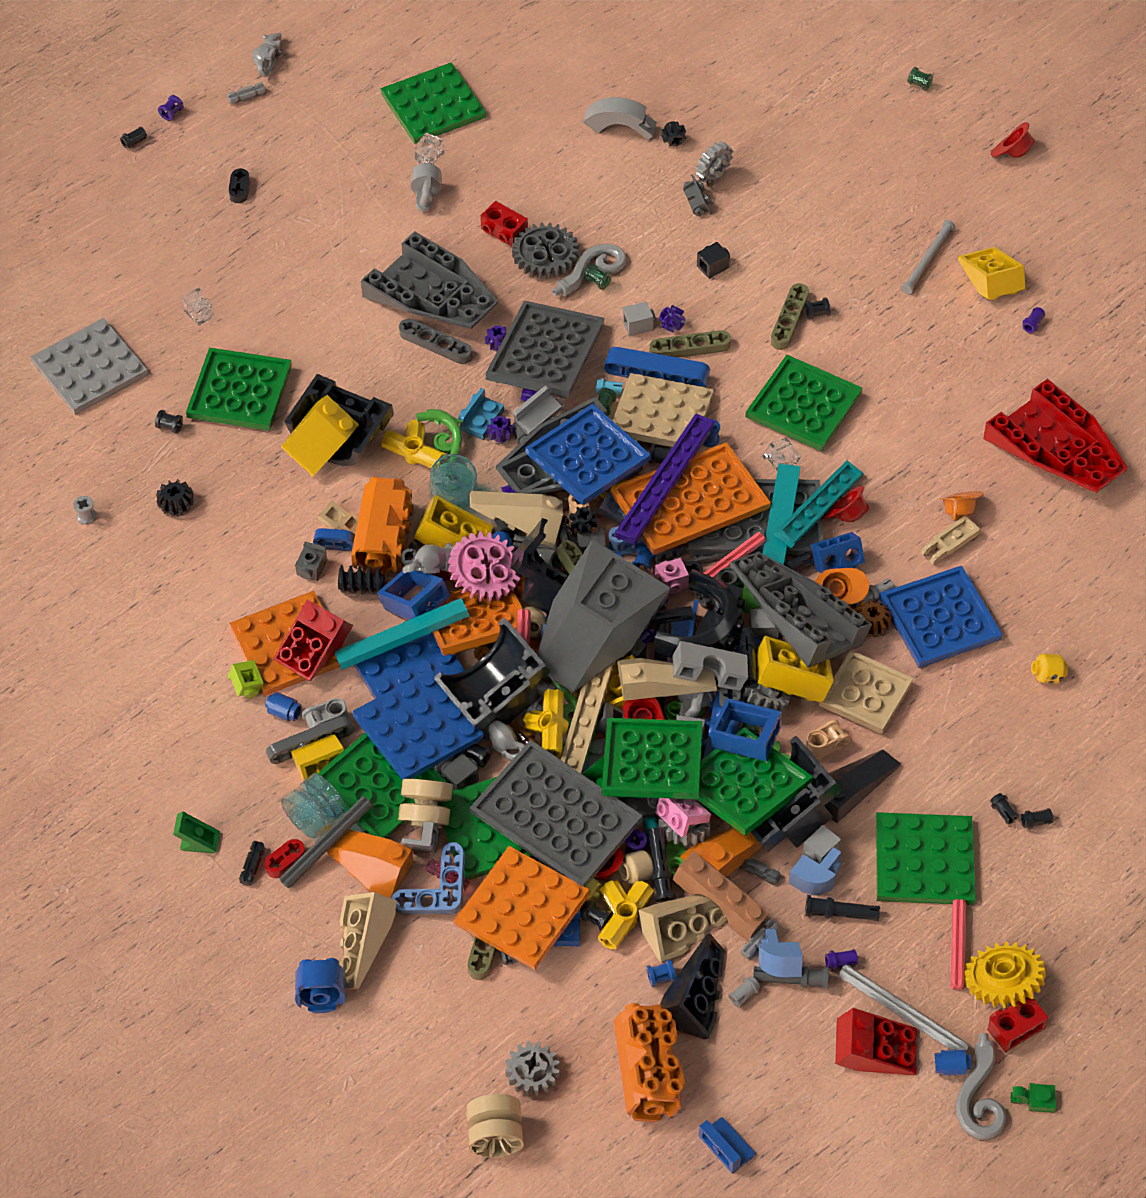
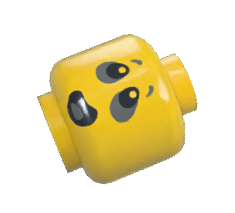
(1049, 668)

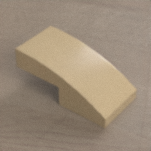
(338, 518)

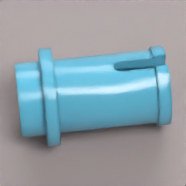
(615, 386)

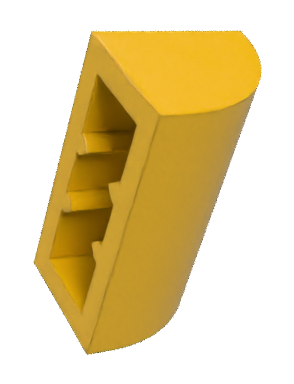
(316, 755)

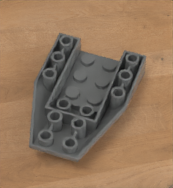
(430, 284)
(801, 610)
(598, 616)

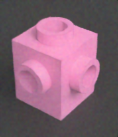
(673, 574)

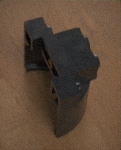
(369, 414)
(499, 682)
(805, 811)

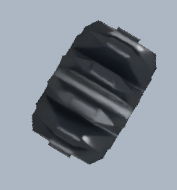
(174, 497)

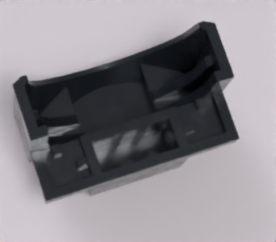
(541, 579)
(719, 627)

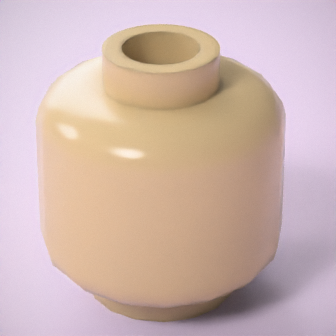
(537, 621)
(636, 867)

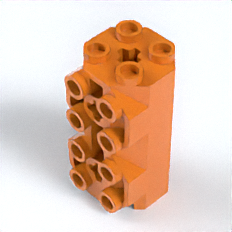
(382, 525)
(647, 1062)

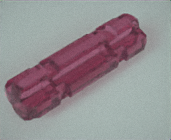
(434, 867)

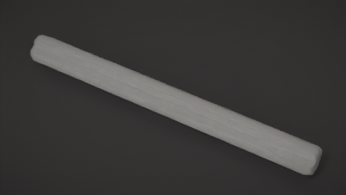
(902, 1009)

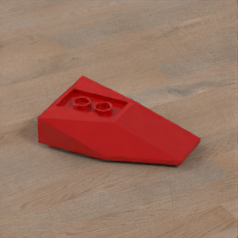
(1058, 438)

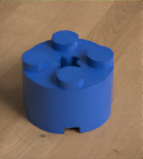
(320, 985)

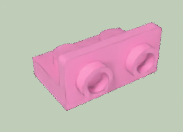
(681, 813)

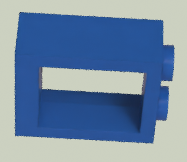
(434, 592)
(749, 714)

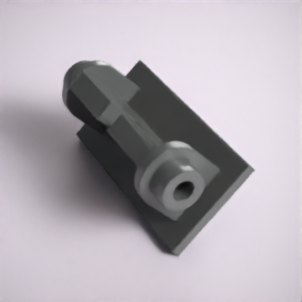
(700, 202)

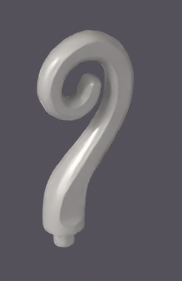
(574, 280)
(984, 1063)

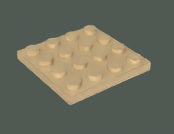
(659, 408)

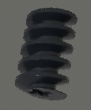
(361, 580)

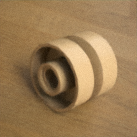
(426, 796)
(494, 1126)

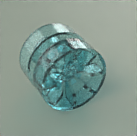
(453, 479)
(313, 805)

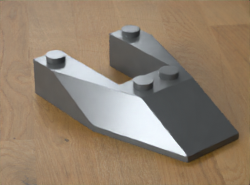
(524, 473)

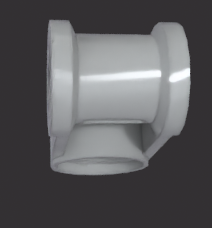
(324, 712)

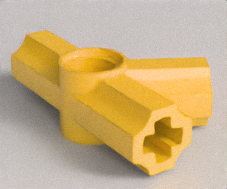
(411, 445)
(549, 722)
(620, 904)

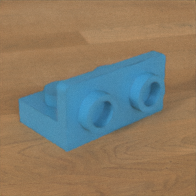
(478, 414)

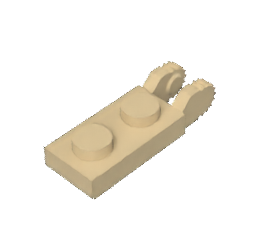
(951, 539)

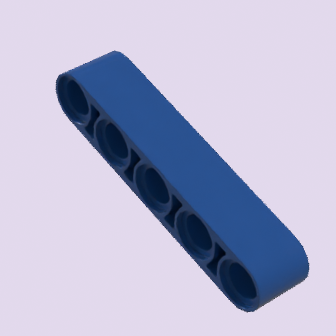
(625, 361)

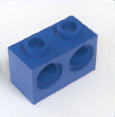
(837, 548)

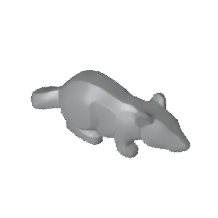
(265, 54)
(430, 559)
(502, 738)

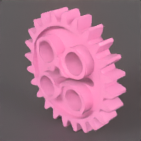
(464, 566)

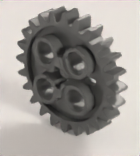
(533, 257)

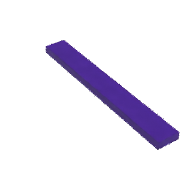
(664, 479)

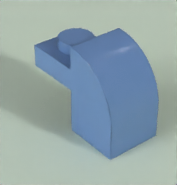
(814, 877)
(779, 958)

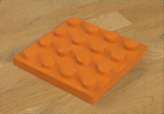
(480, 626)
(262, 636)
(522, 907)

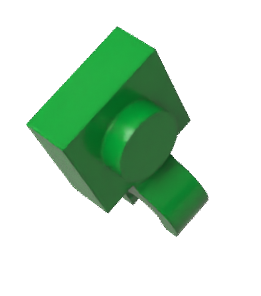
(1038, 1097)

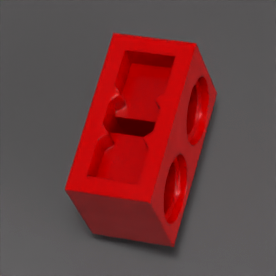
(503, 222)
(1021, 1027)

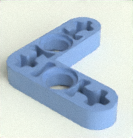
(440, 895)

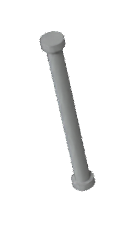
(908, 287)

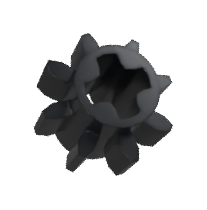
(673, 133)
(583, 519)

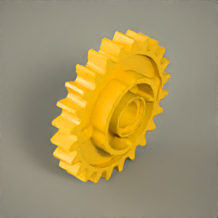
(1005, 974)

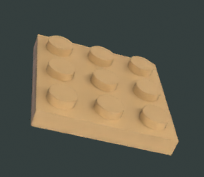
(866, 692)

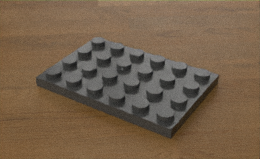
(545, 349)
(732, 536)
(556, 814)

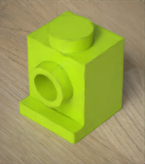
(246, 679)

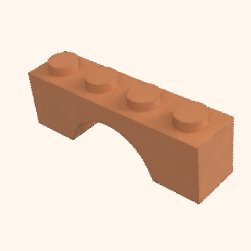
(701, 878)

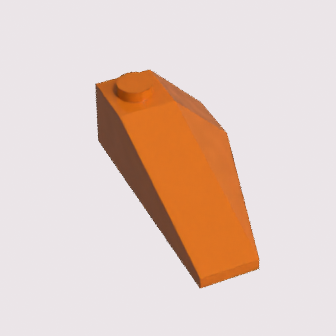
(725, 850)
(373, 860)

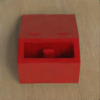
(312, 640)
(875, 1044)

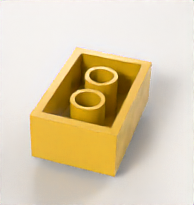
(784, 670)

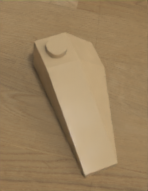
(521, 511)
(653, 678)
(679, 923)
(365, 925)

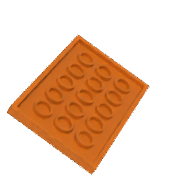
(707, 497)

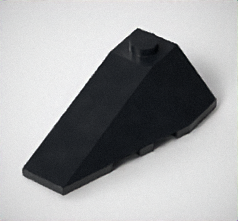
(859, 780)
(695, 990)

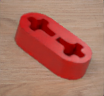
(284, 858)

